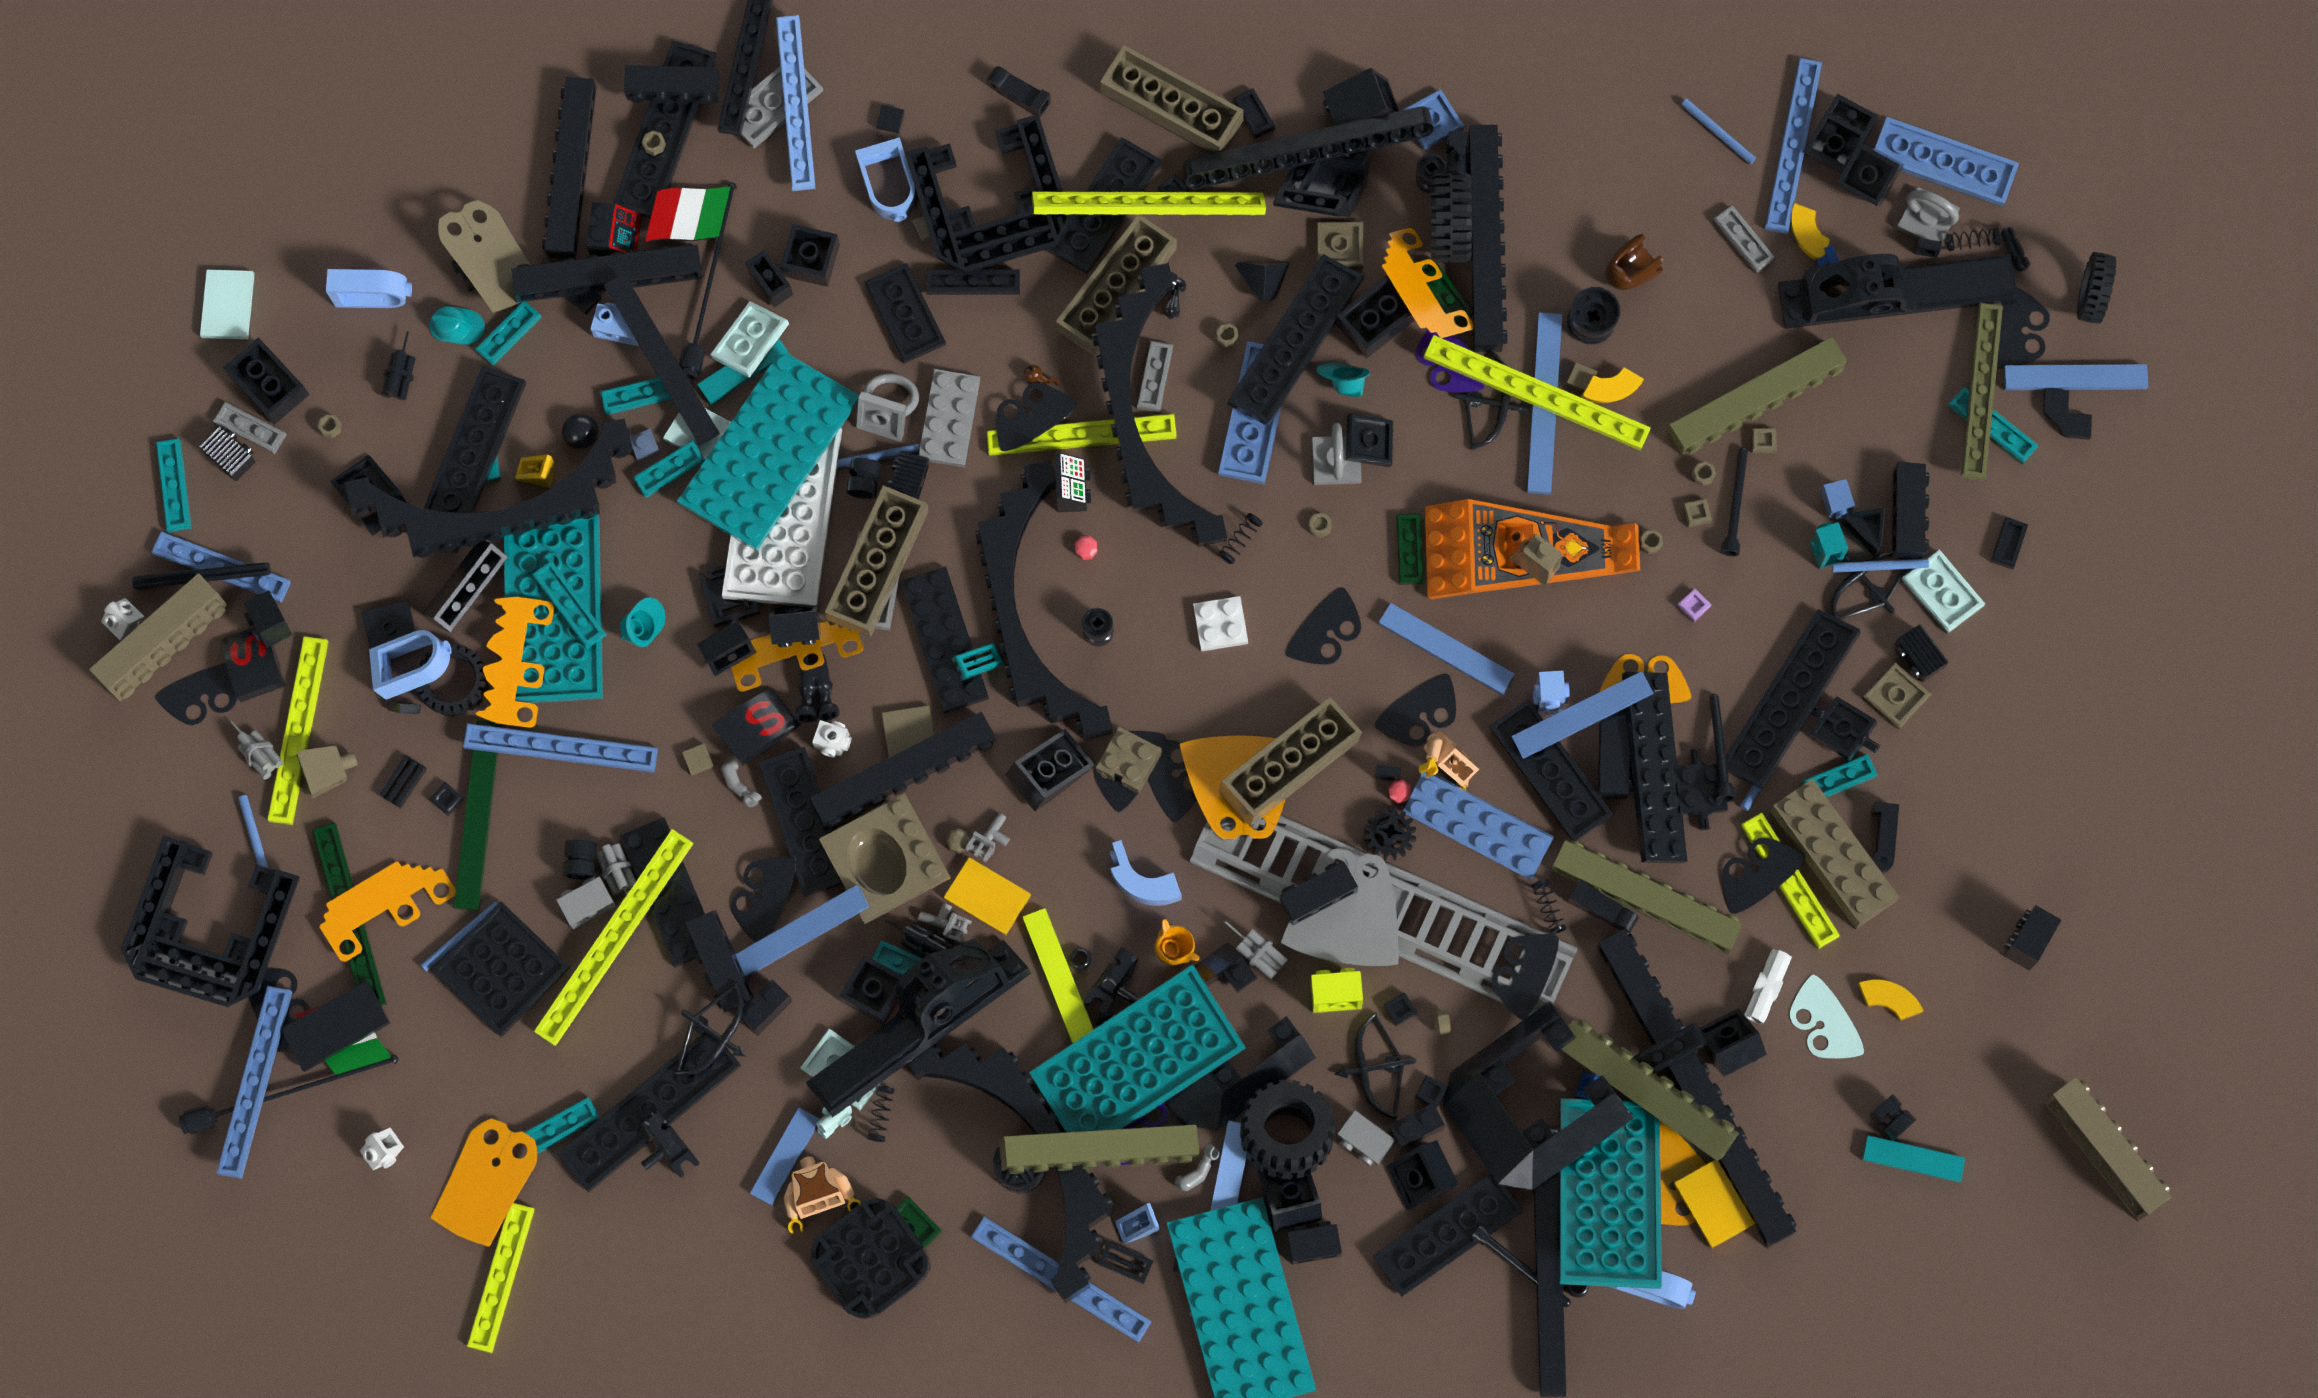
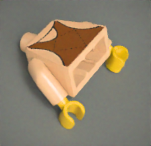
(1449, 758)
(816, 1190)

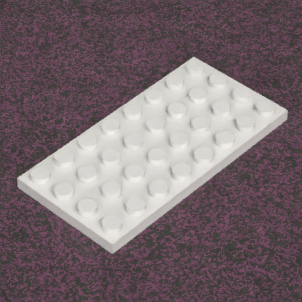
(792, 555)

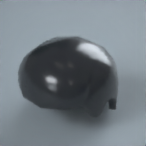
(580, 431)

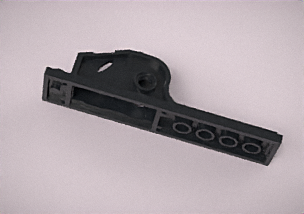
(1911, 290)
(917, 1023)

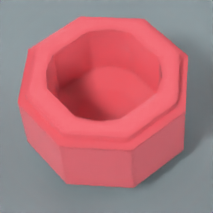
(1086, 547)
(1399, 792)

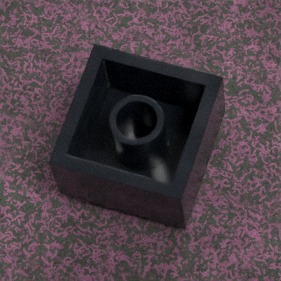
(1870, 174)
(810, 255)
(2032, 937)
(871, 990)

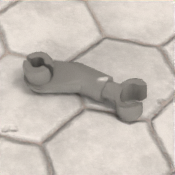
(733, 783)
(1197, 1176)

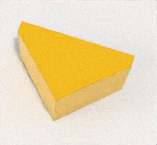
(536, 470)

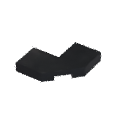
(2070, 424)

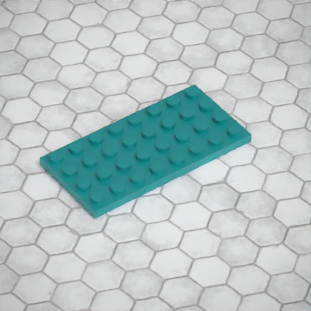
(768, 450)
(569, 667)
(1139, 1057)
(1612, 1205)
(1241, 1303)

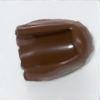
(1632, 265)

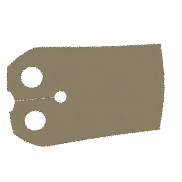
(488, 261)

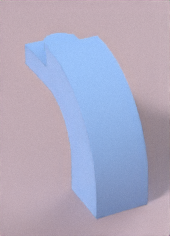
(1145, 890)

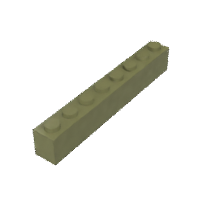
(1757, 396)
(1648, 897)
(1649, 1090)
(1098, 1147)

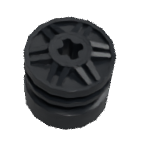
(1597, 303)
(1017, 1183)

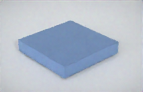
(1443, 118)

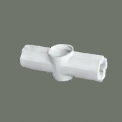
(1767, 986)

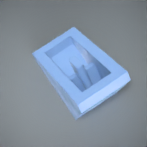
(1137, 1224)

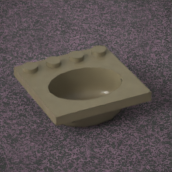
(886, 857)

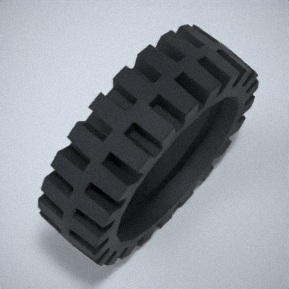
(2096, 287)
(468, 702)

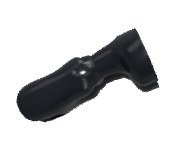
(816, 681)

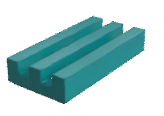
(963, 666)

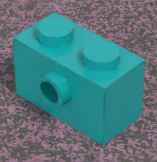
(1828, 544)

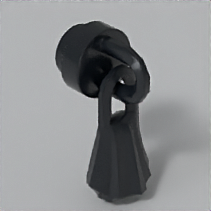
(1172, 307)

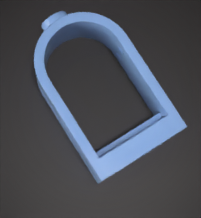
(880, 153)
(367, 288)
(381, 663)
(1674, 1292)

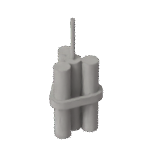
(258, 752)
(615, 869)
(1260, 953)

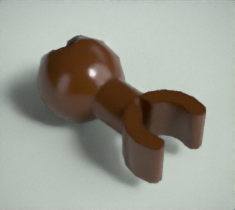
(1037, 376)

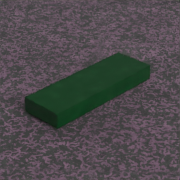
(1446, 293)
(1409, 549)

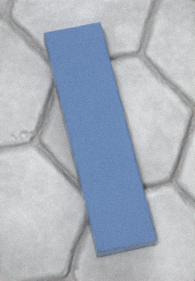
(785, 1156)

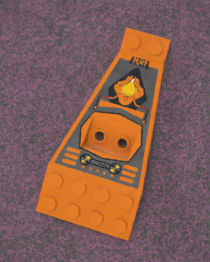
(1474, 539)

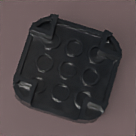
(870, 1258)

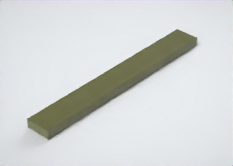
(1981, 392)

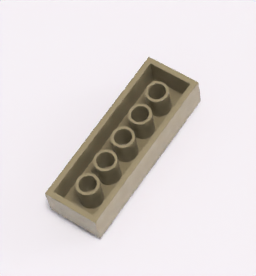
(1171, 100)
(1116, 276)
(876, 561)
(159, 637)
(1289, 761)
(1834, 854)
(2108, 1149)

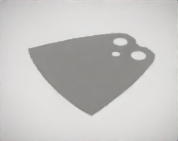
(1356, 928)

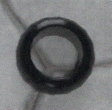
(1079, 950)
(1577, 1295)

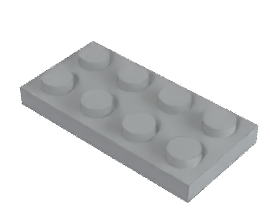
(766, 107)
(949, 417)

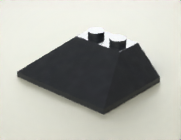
(1326, 185)

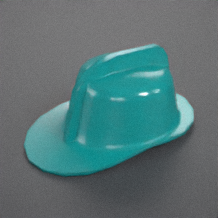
(457, 325)
(1344, 377)
(643, 622)

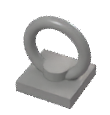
(1928, 215)
(882, 415)
(1330, 460)

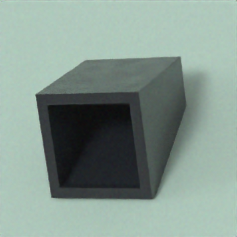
(1360, 98)

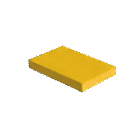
(987, 896)
(1714, 1203)

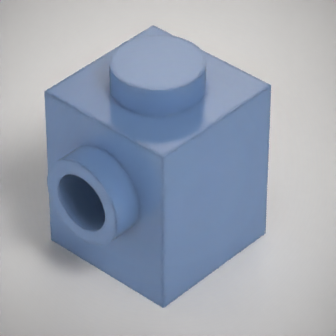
(1837, 499)

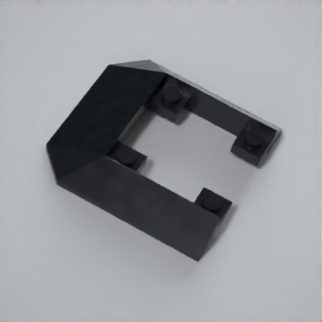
(976, 247)
(154, 935)
(1222, 1092)
(1535, 1154)

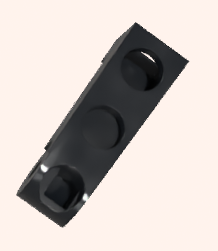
(1018, 91)
(1886, 834)
(1603, 907)

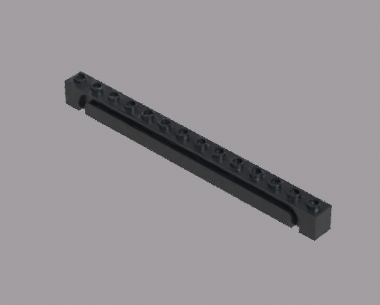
(1691, 1075)

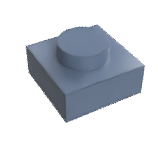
(644, 444)

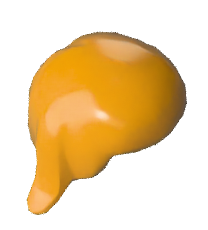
(1174, 945)

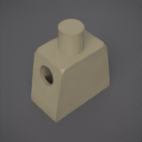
(1538, 558)
(324, 768)

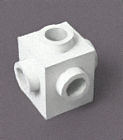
(121, 618)
(829, 731)
(381, 1149)

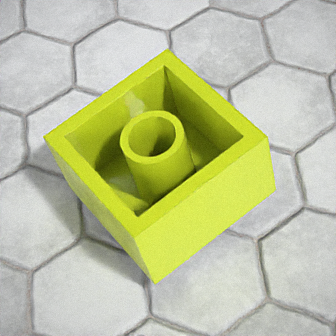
(1336, 990)

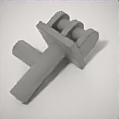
(983, 845)
(950, 927)

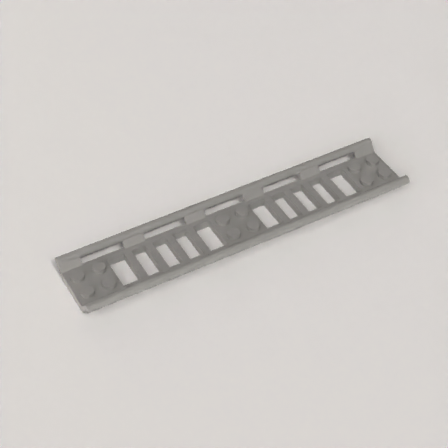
(1232, 852)

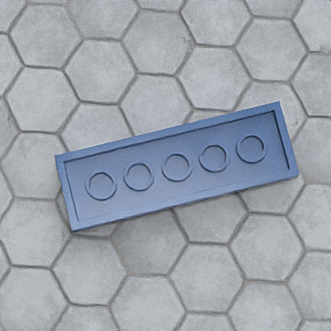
(1948, 161)
(1247, 440)
(1478, 824)

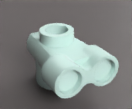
(827, 1124)

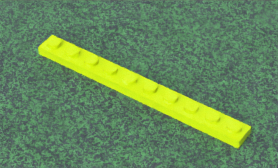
(1149, 203)
(1537, 393)
(613, 937)

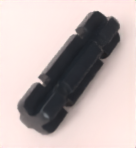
(2015, 249)

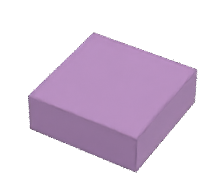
(1694, 605)

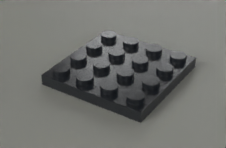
(501, 969)

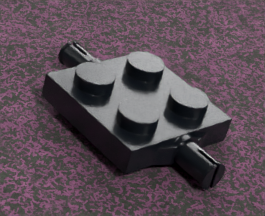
(1843, 728)
(1697, 789)

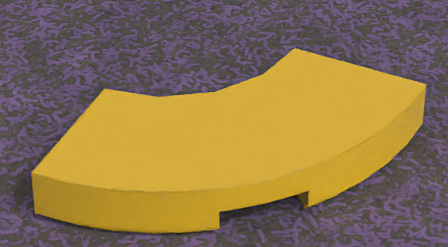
(1807, 233)
(1612, 389)
(1890, 996)

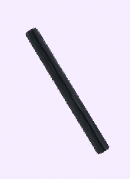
(208, 574)

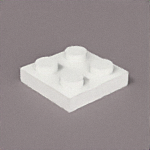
(1220, 623)

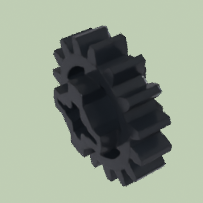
(1399, 835)

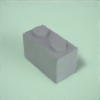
(585, 902)
(1365, 1139)

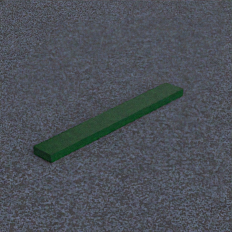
(476, 827)
(338, 882)

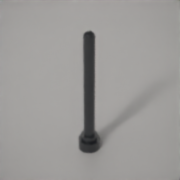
(1731, 545)
(1724, 791)
(1483, 1237)

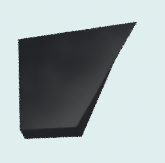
(1263, 277)
(1866, 528)

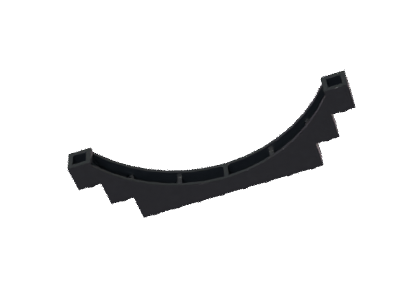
(1145, 482)
(444, 531)
(1030, 677)
(1083, 1200)

